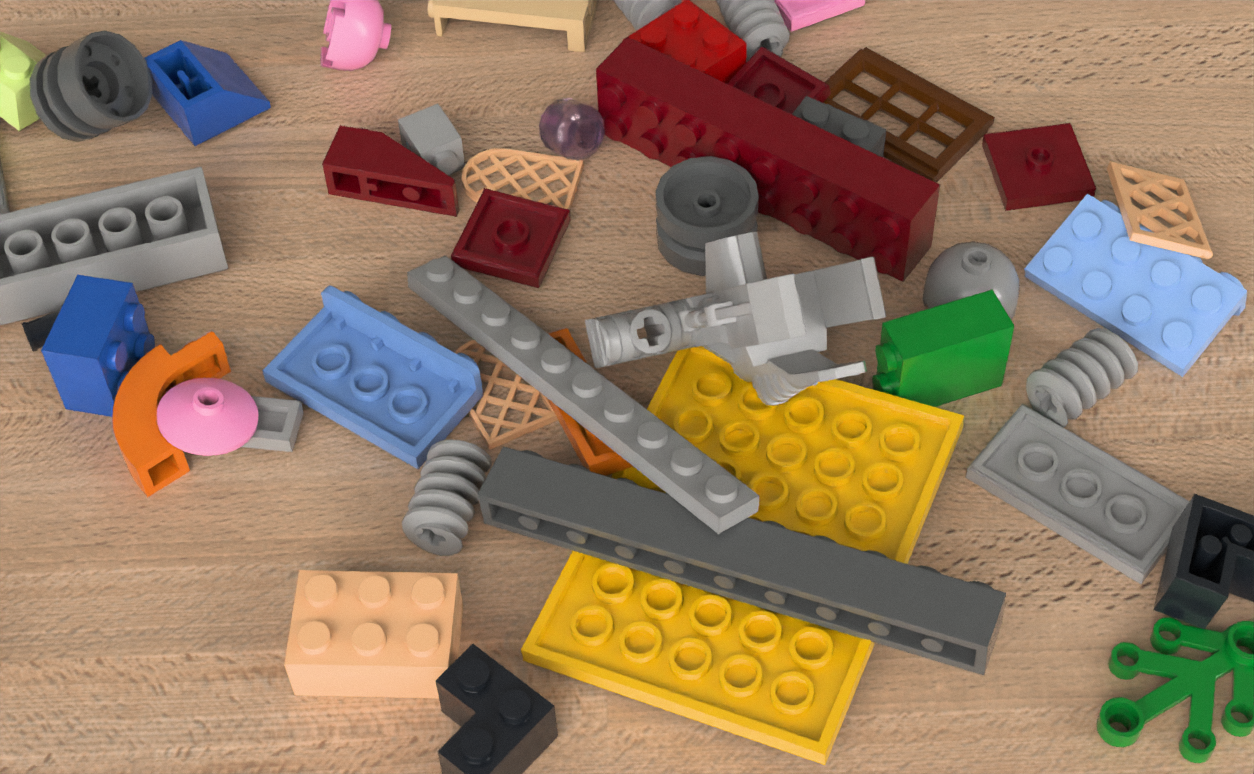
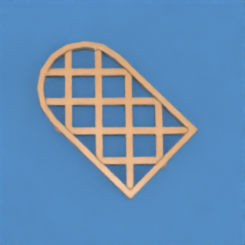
(523, 156)
(517, 430)

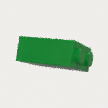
(945, 351)

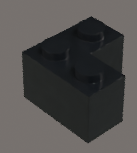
(1206, 561)
(499, 717)

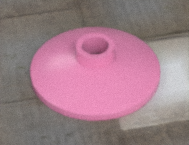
(207, 416)

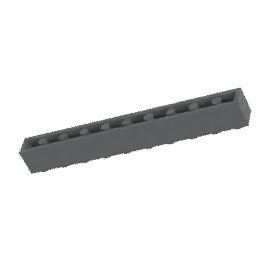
(749, 562)

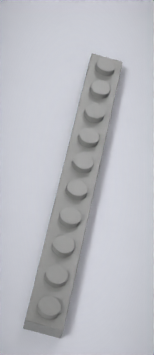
(586, 395)

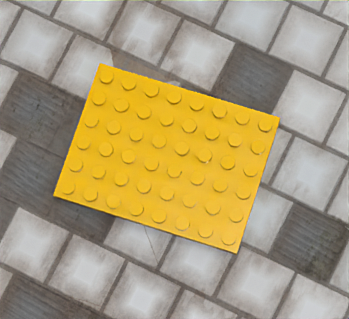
(823, 465)

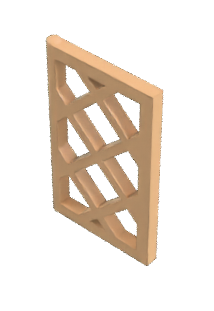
(1163, 236)

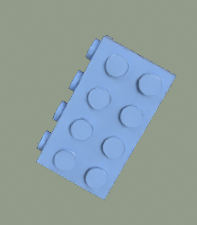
(1140, 292)

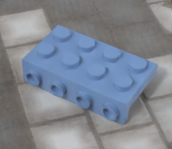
(377, 377)

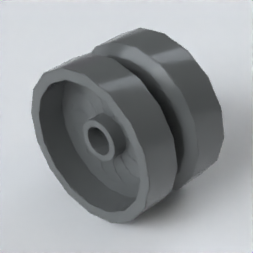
(701, 204)

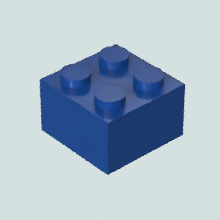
(96, 343)

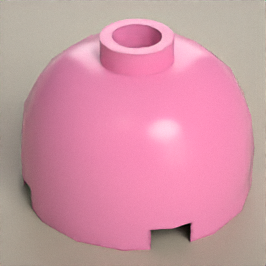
(354, 34)

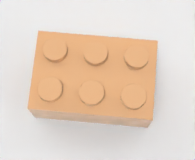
(373, 633)

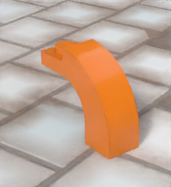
(146, 452)

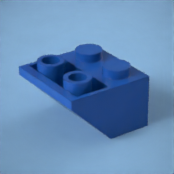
(203, 90)

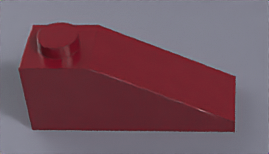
(382, 171)

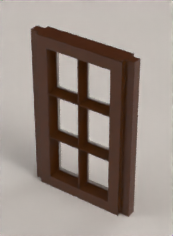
(922, 91)

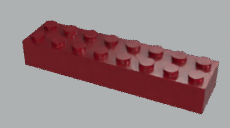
(800, 170)

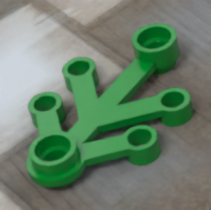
(1188, 679)

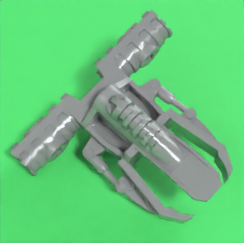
(754, 323)

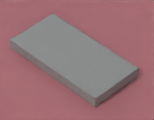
(1079, 492)

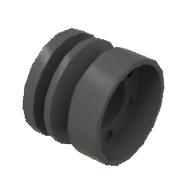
(91, 86)

